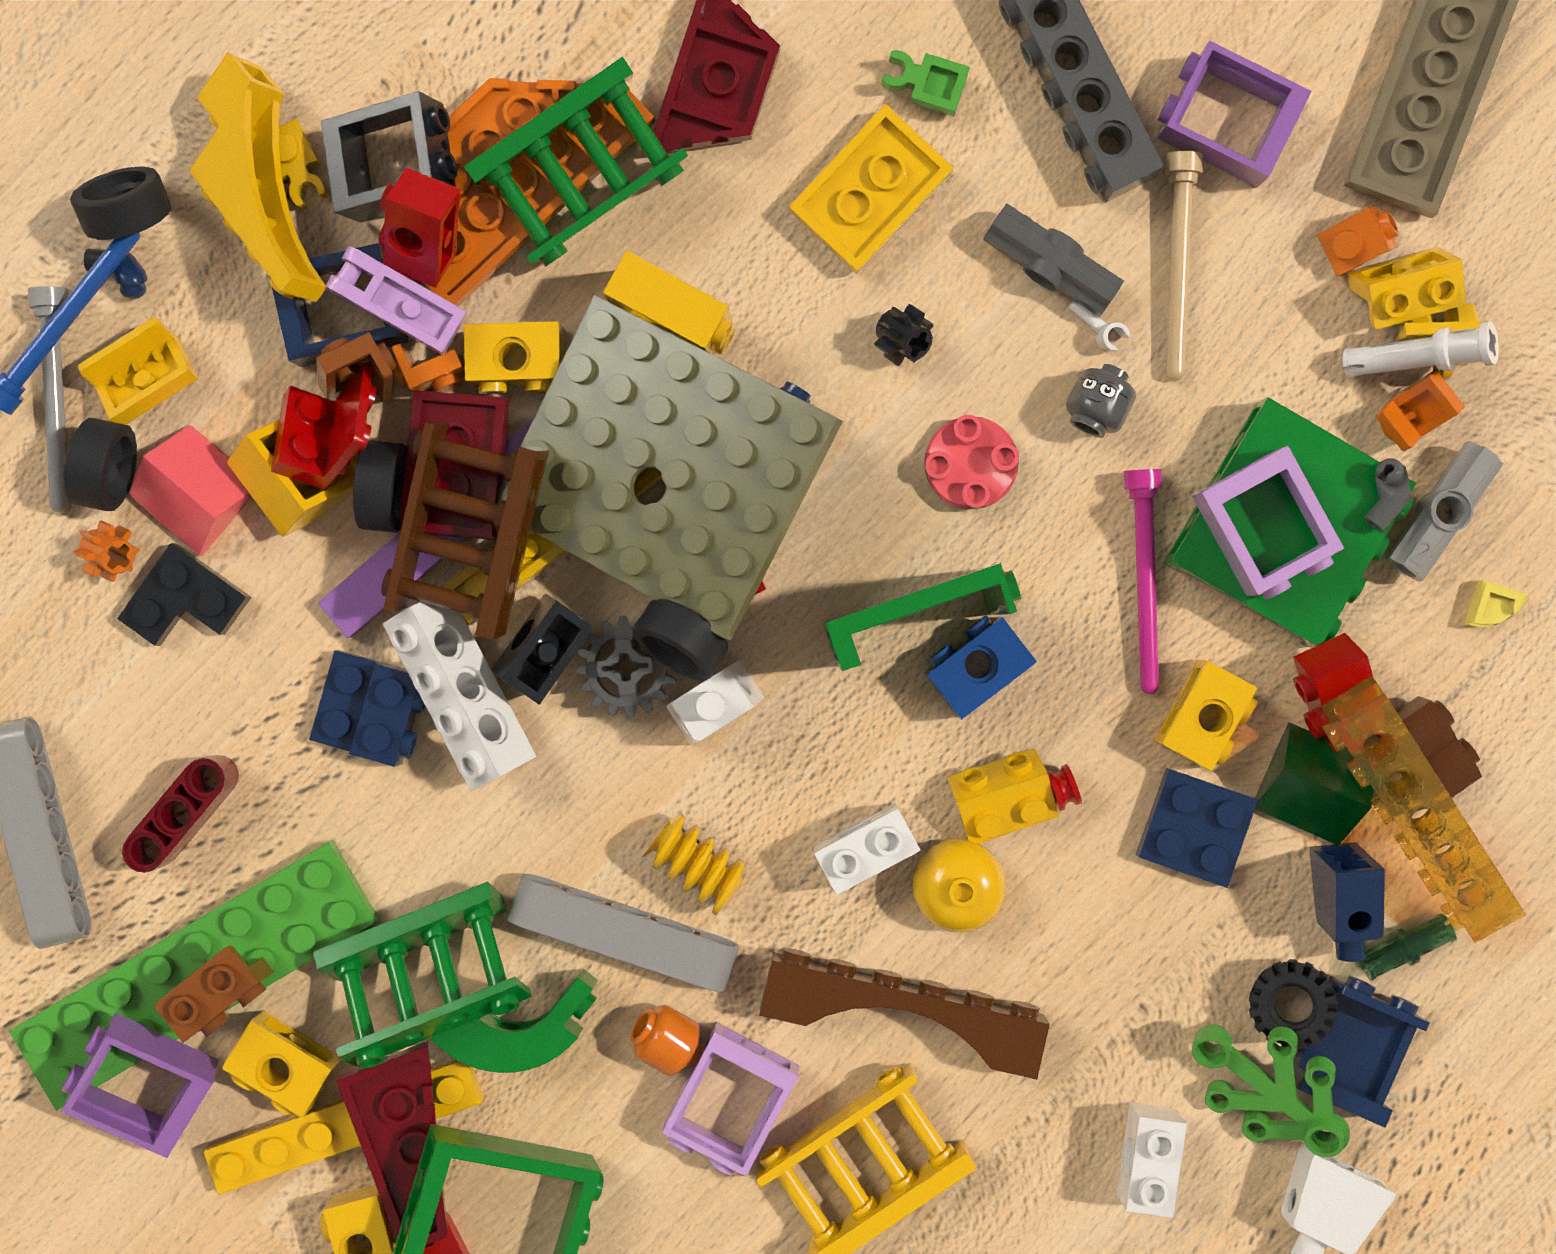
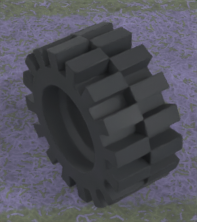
(1305, 977)

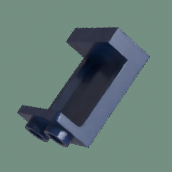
(1365, 1048)

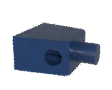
(1348, 897)

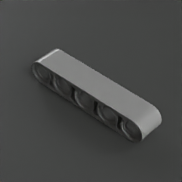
(39, 839)
(623, 932)

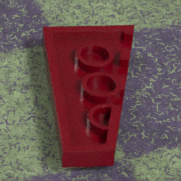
(391, 1118)

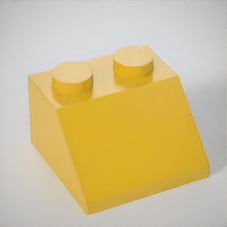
(282, 499)

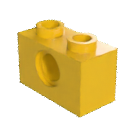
(490, 342)
(1181, 727)
(308, 1064)
(357, 1213)

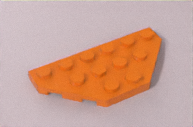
(486, 225)

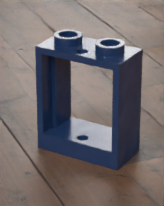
(296, 324)

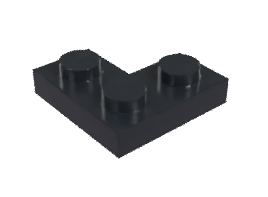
(180, 585)

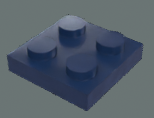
(1196, 827)

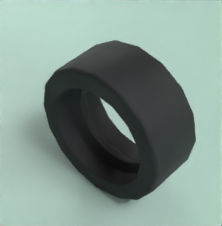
(121, 203)
(100, 464)
(379, 486)
(680, 639)

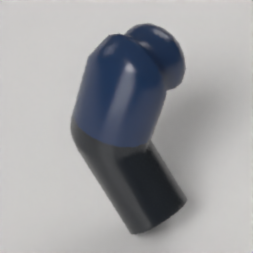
(128, 273)

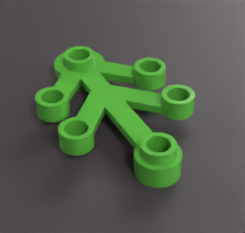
(1274, 1094)

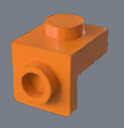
(1359, 239)
(436, 374)
(1418, 410)

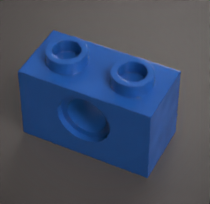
(1006, 658)

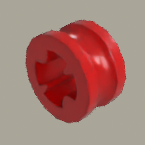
(1064, 787)

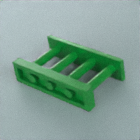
(534, 143)
(389, 945)

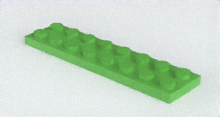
(277, 919)

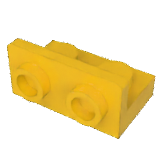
(1410, 286)

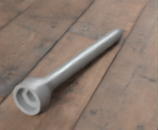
(45, 302)

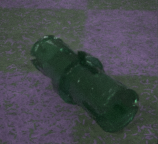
(1407, 946)

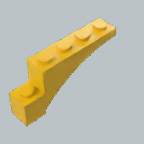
(244, 174)

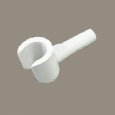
(1100, 326)

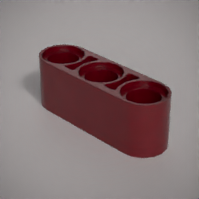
(160, 820)

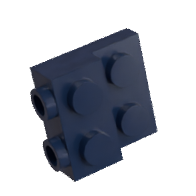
(368, 709)

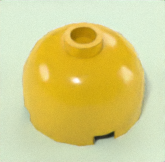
(958, 885)

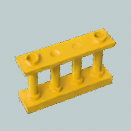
(907, 1188)

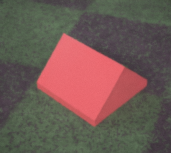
(190, 488)

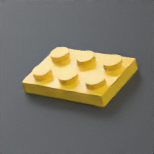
(870, 188)

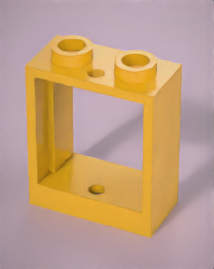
(670, 304)

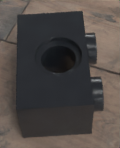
(542, 648)

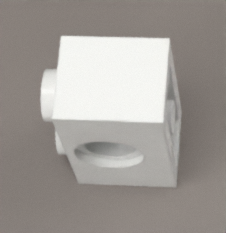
(866, 849)
(1151, 1160)

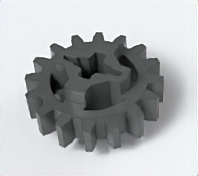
(627, 689)

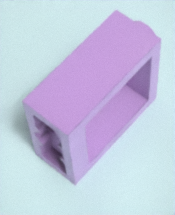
(1276, 581)
(752, 1057)

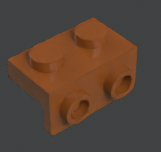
(343, 359)
(211, 990)

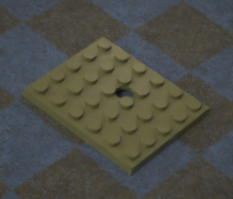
(726, 447)

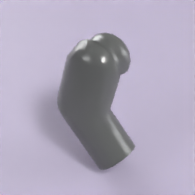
(1392, 491)

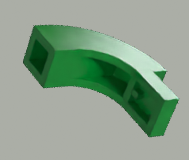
(519, 1046)

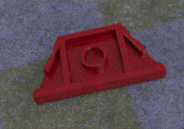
(717, 79)

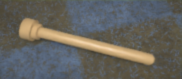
(1183, 173)

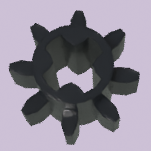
(904, 334)

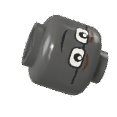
(1100, 400)

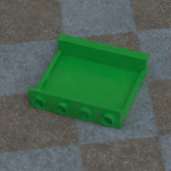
(1277, 530)
(997, 588)

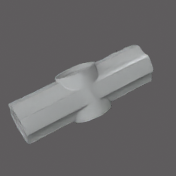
(1461, 488)

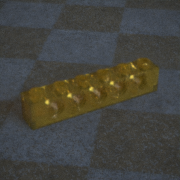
(1487, 901)

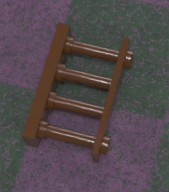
(510, 516)

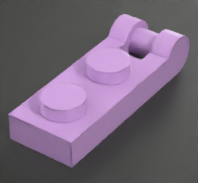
(397, 301)

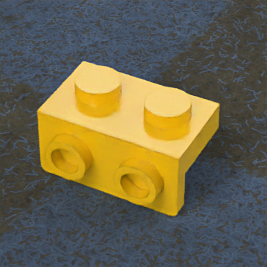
(139, 371)
(1003, 796)

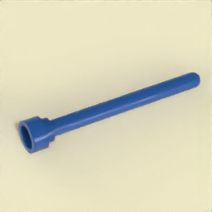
(12, 382)

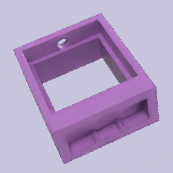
(1251, 77)
(125, 1118)

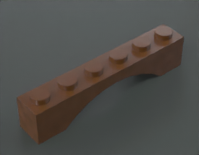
(808, 990)

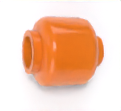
(666, 1040)

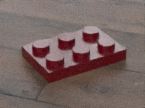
(473, 422)

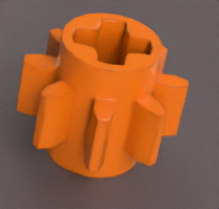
(106, 551)

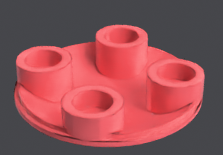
(971, 462)

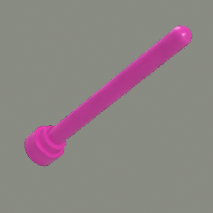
(1142, 488)

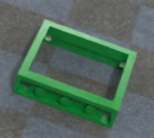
(448, 1143)

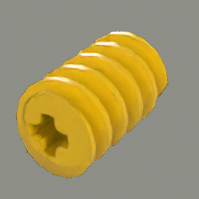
(696, 862)

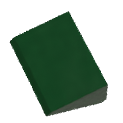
(1313, 787)

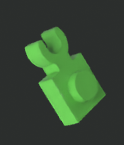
(934, 84)

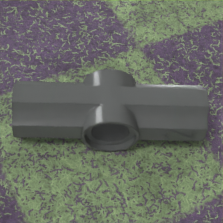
(1053, 260)

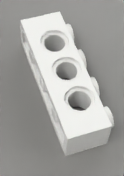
(459, 692)

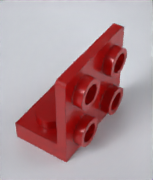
(322, 434)

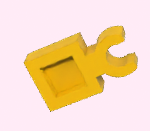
(297, 160)

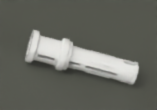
(1443, 350)

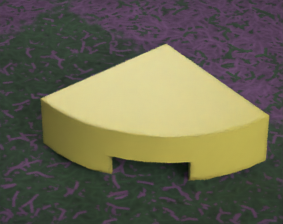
(1493, 604)

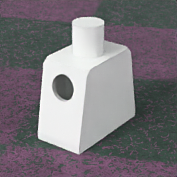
(715, 702)
(1332, 1203)

